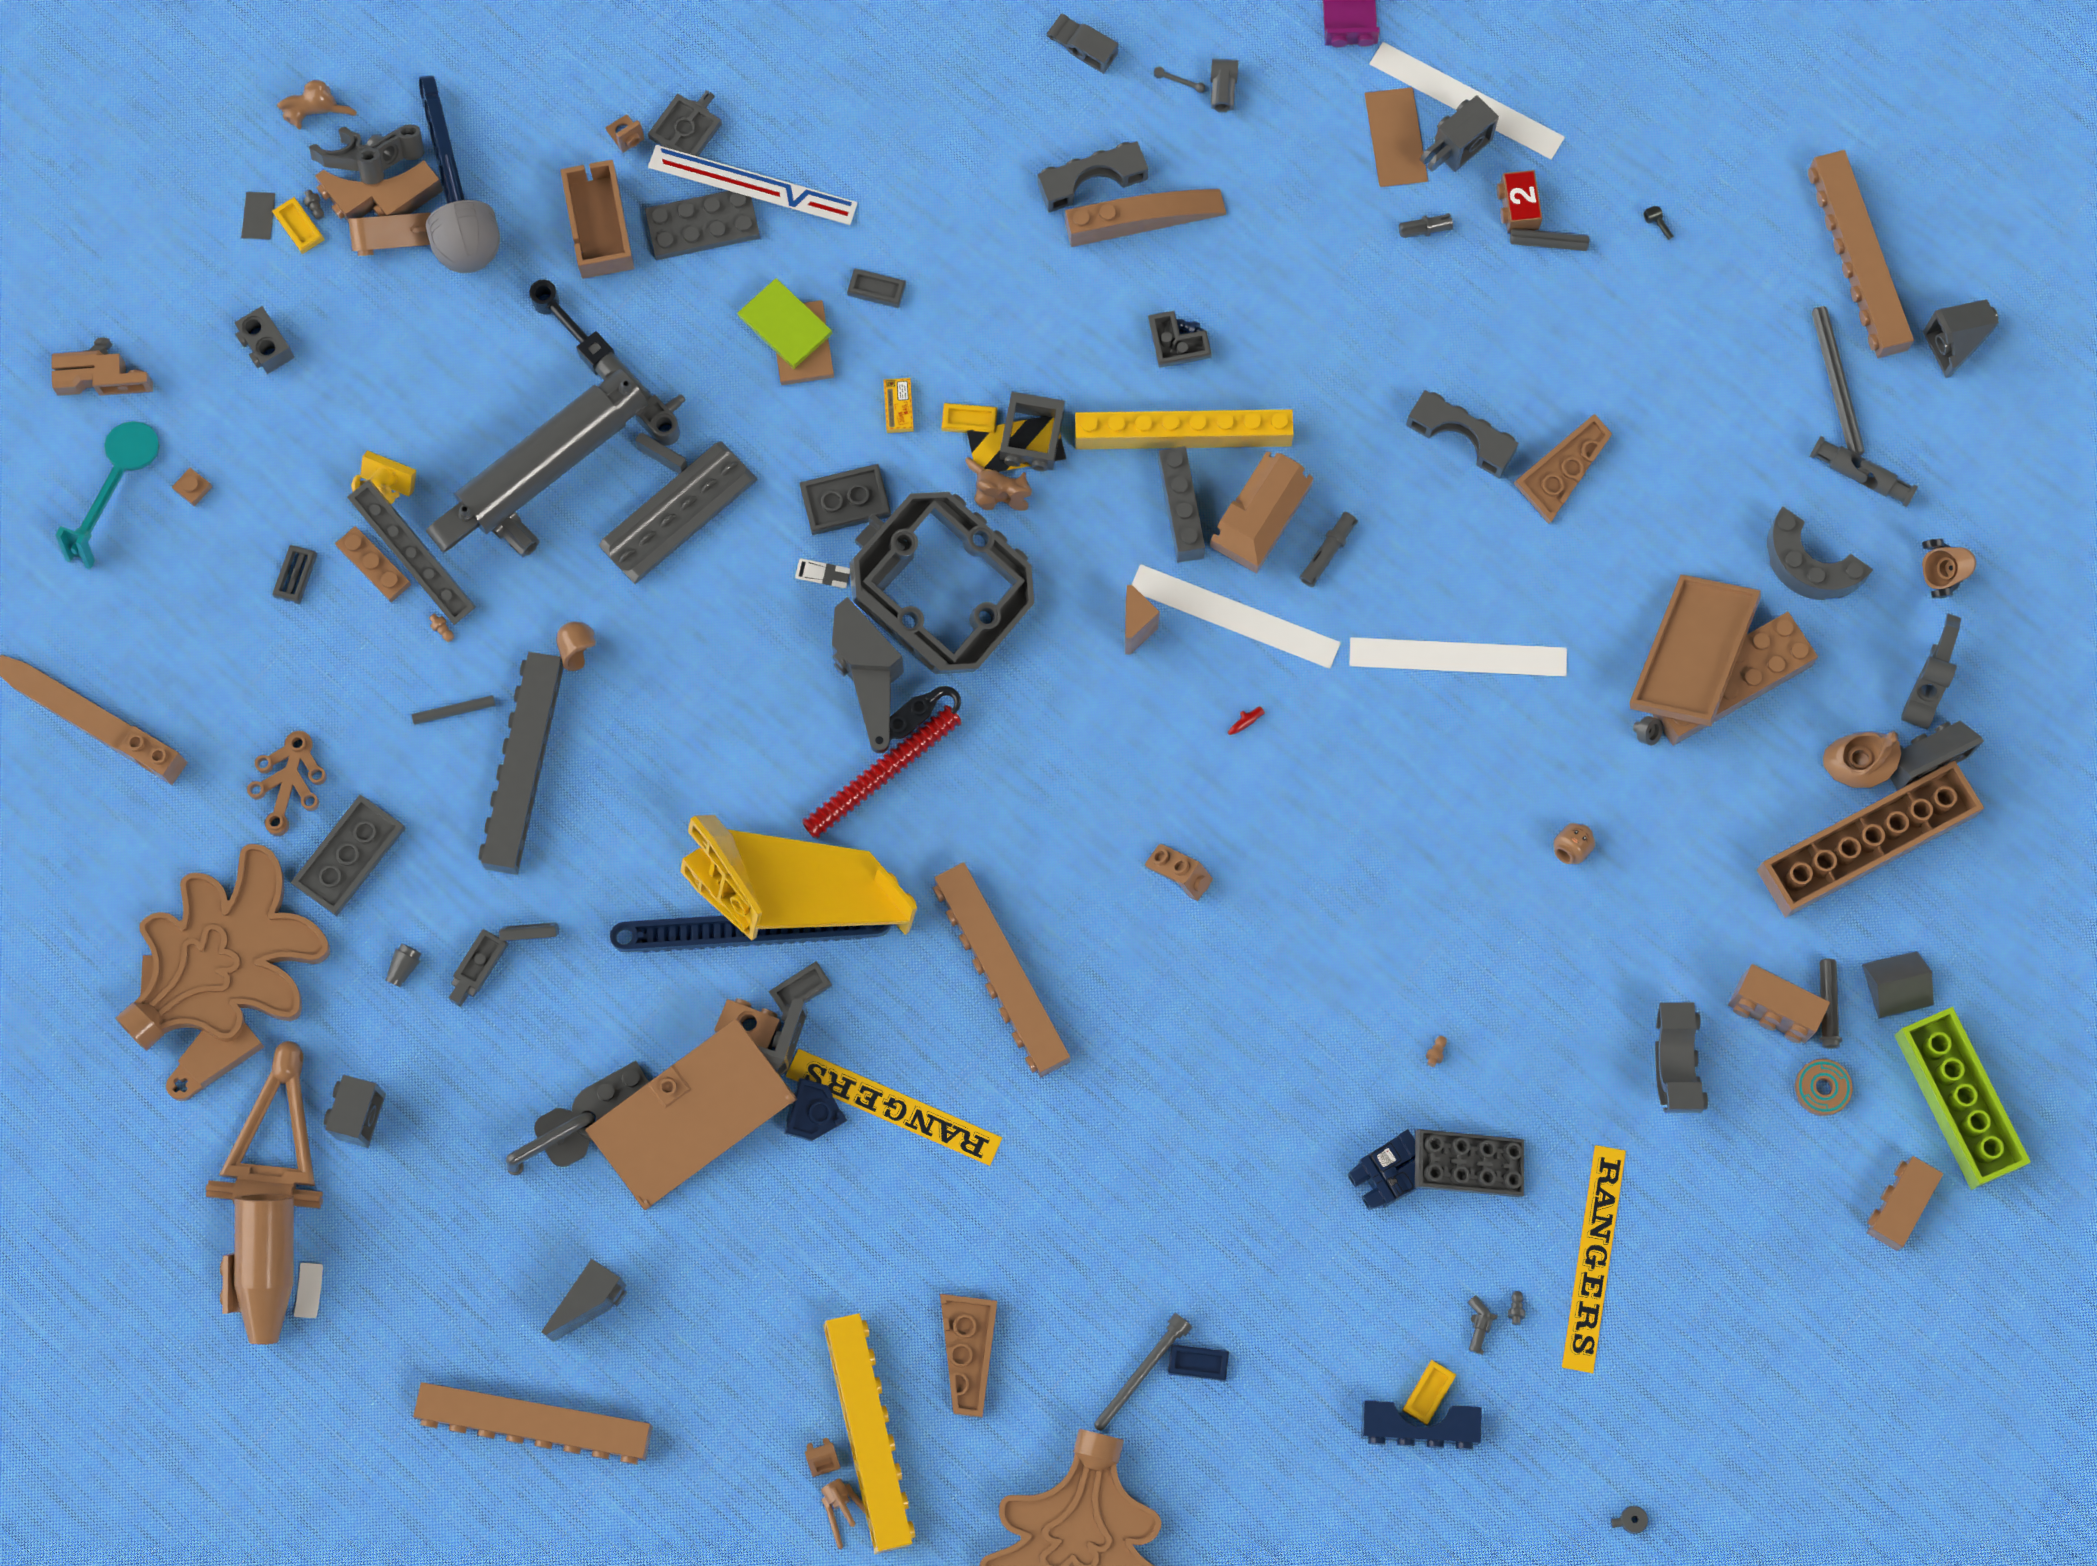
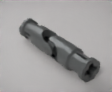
(1846, 461)

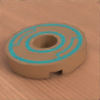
(1834, 1075)

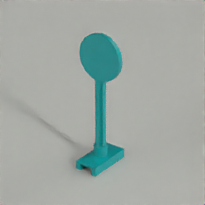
(127, 448)

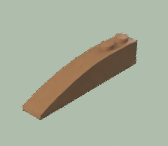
(1141, 214)

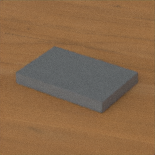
(844, 499)

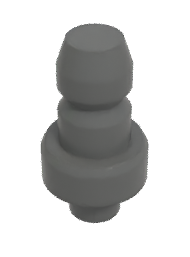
(312, 201)
(1516, 1311)

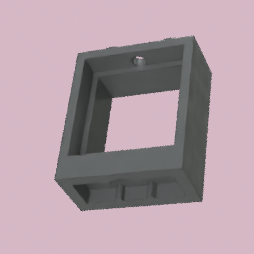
(1034, 406)

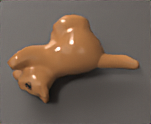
(314, 100)
(995, 488)

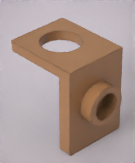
(627, 137)

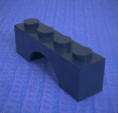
(1384, 1423)

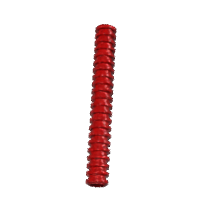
(881, 772)

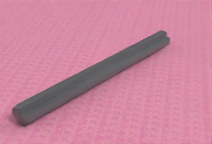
(1837, 380)

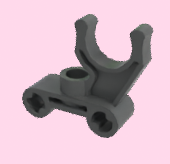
(374, 156)
(1938, 673)

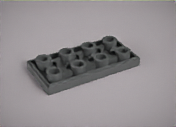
(1469, 1163)

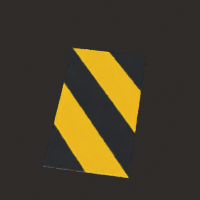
(1026, 434)

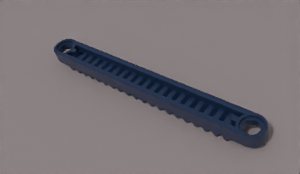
(720, 932)

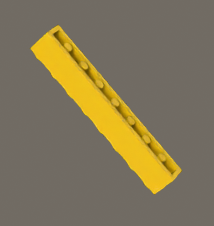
(1184, 428)
(868, 1433)

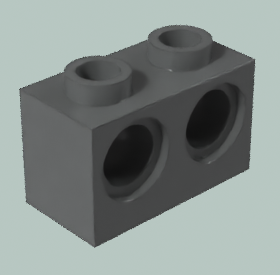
(265, 339)

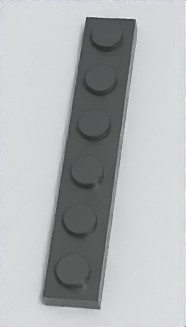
(411, 551)

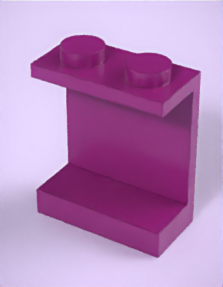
(1350, 22)

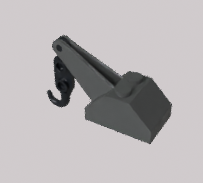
(873, 666)

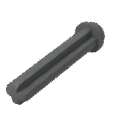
(1829, 991)

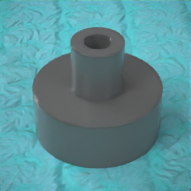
(1648, 730)

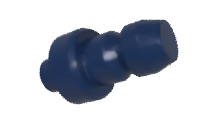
(1189, 327)

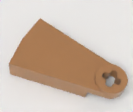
(209, 1060)

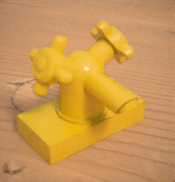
(386, 476)

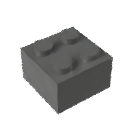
(354, 1110)

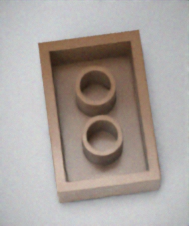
(1778, 1004)

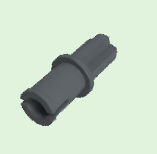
(1426, 226)

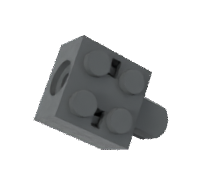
(1461, 135)

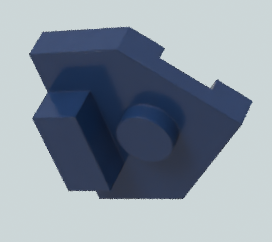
(813, 1111)

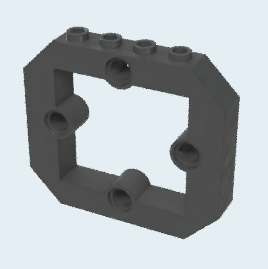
(964, 524)

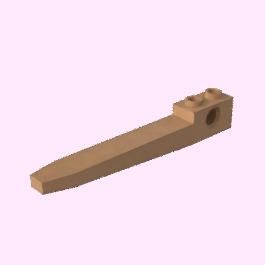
(93, 720)

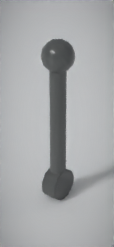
(1159, 73)

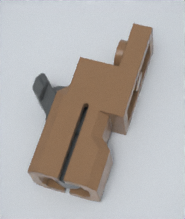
(96, 369)

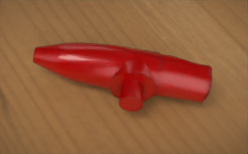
(1246, 720)

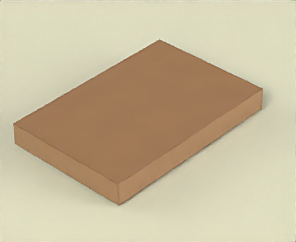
(816, 365)

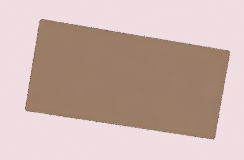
(1396, 137)

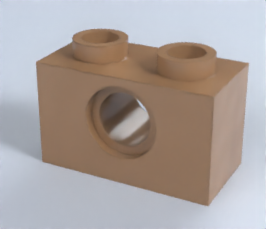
(766, 1021)

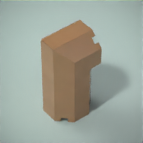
(1262, 511)

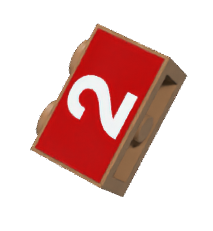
(1520, 201)

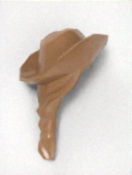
(1863, 758)

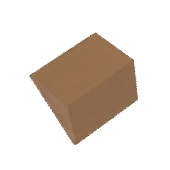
(1140, 619)

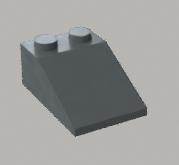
(588, 1298)

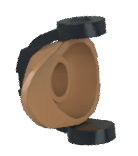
(1946, 567)

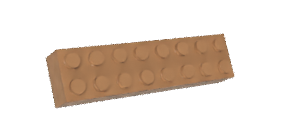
(1870, 839)

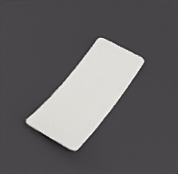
(308, 1290)

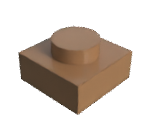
(192, 487)

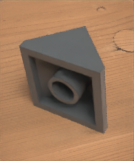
(1899, 984)

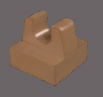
(822, 1459)

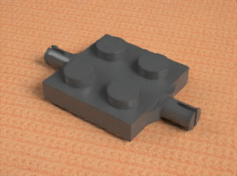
(686, 125)

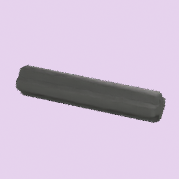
(1549, 239)

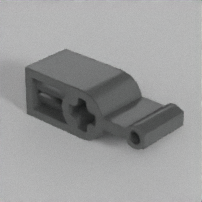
(1084, 43)

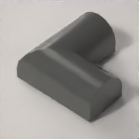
(1175, 348)

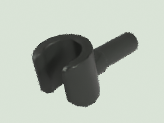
(1655, 214)

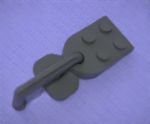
(563, 1131)

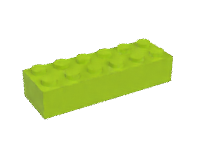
(1962, 1098)

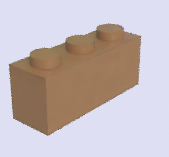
(1903, 1202)

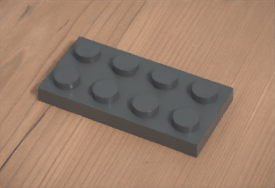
(701, 224)
(348, 855)

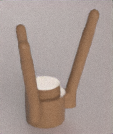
(837, 1495)

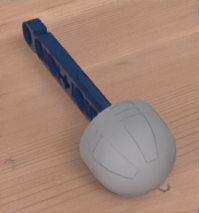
(462, 231)

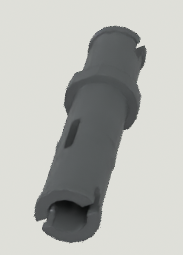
(1334, 540)

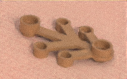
(287, 778)

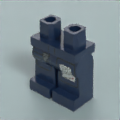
(1382, 1173)

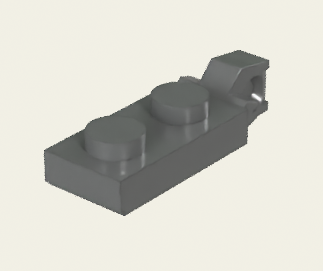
(476, 966)

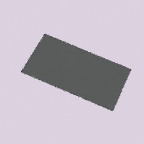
(258, 215)

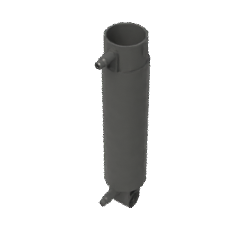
(540, 459)

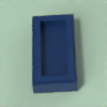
(1198, 1362)

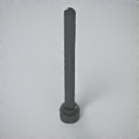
(1176, 1328)

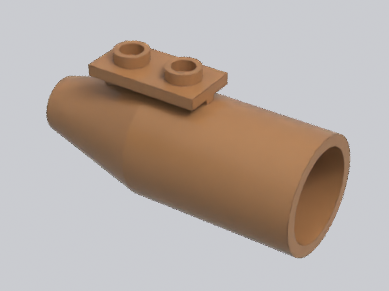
(262, 1265)

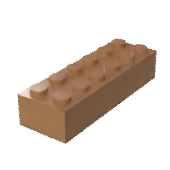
(1765, 661)

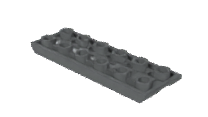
(677, 511)

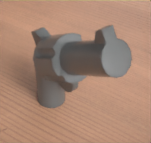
(1482, 1324)

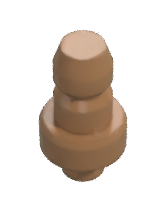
(439, 624)
(1435, 1054)

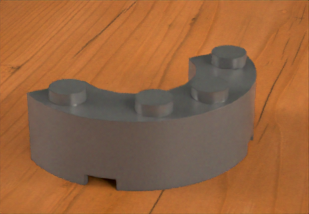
(1802, 572)
(1677, 1059)

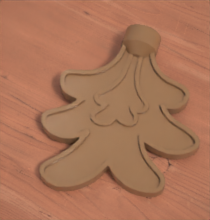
(223, 955)
(1082, 1518)

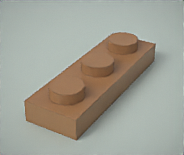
(373, 564)

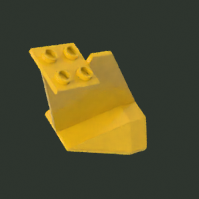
(791, 882)

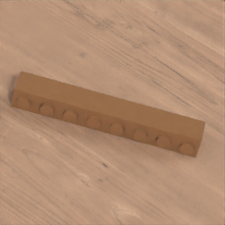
(1860, 254)
(1001, 969)
(533, 1422)

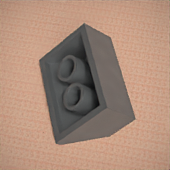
(1930, 753)

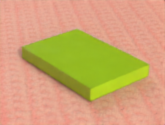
(784, 323)

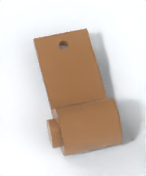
(388, 232)

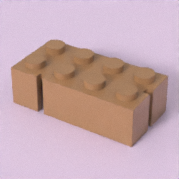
(597, 219)

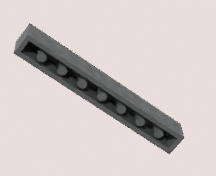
(522, 763)

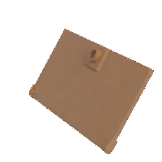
(690, 1114)

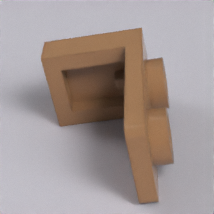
(1180, 869)

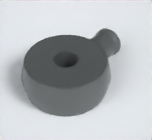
(1626, 1522)

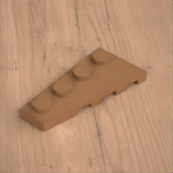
(1559, 471)
(968, 1342)

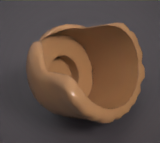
(572, 641)

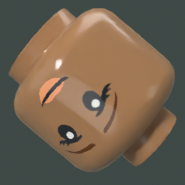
(1574, 843)

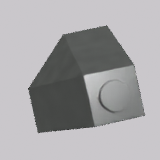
(1958, 332)

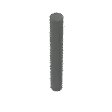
(454, 709)

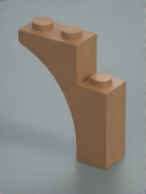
(389, 197)

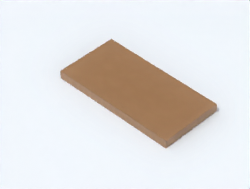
(1695, 650)

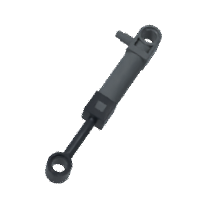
(601, 360)

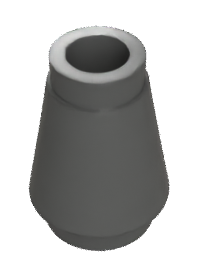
(402, 964)

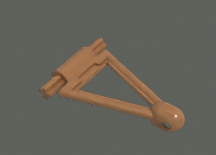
(269, 1179)

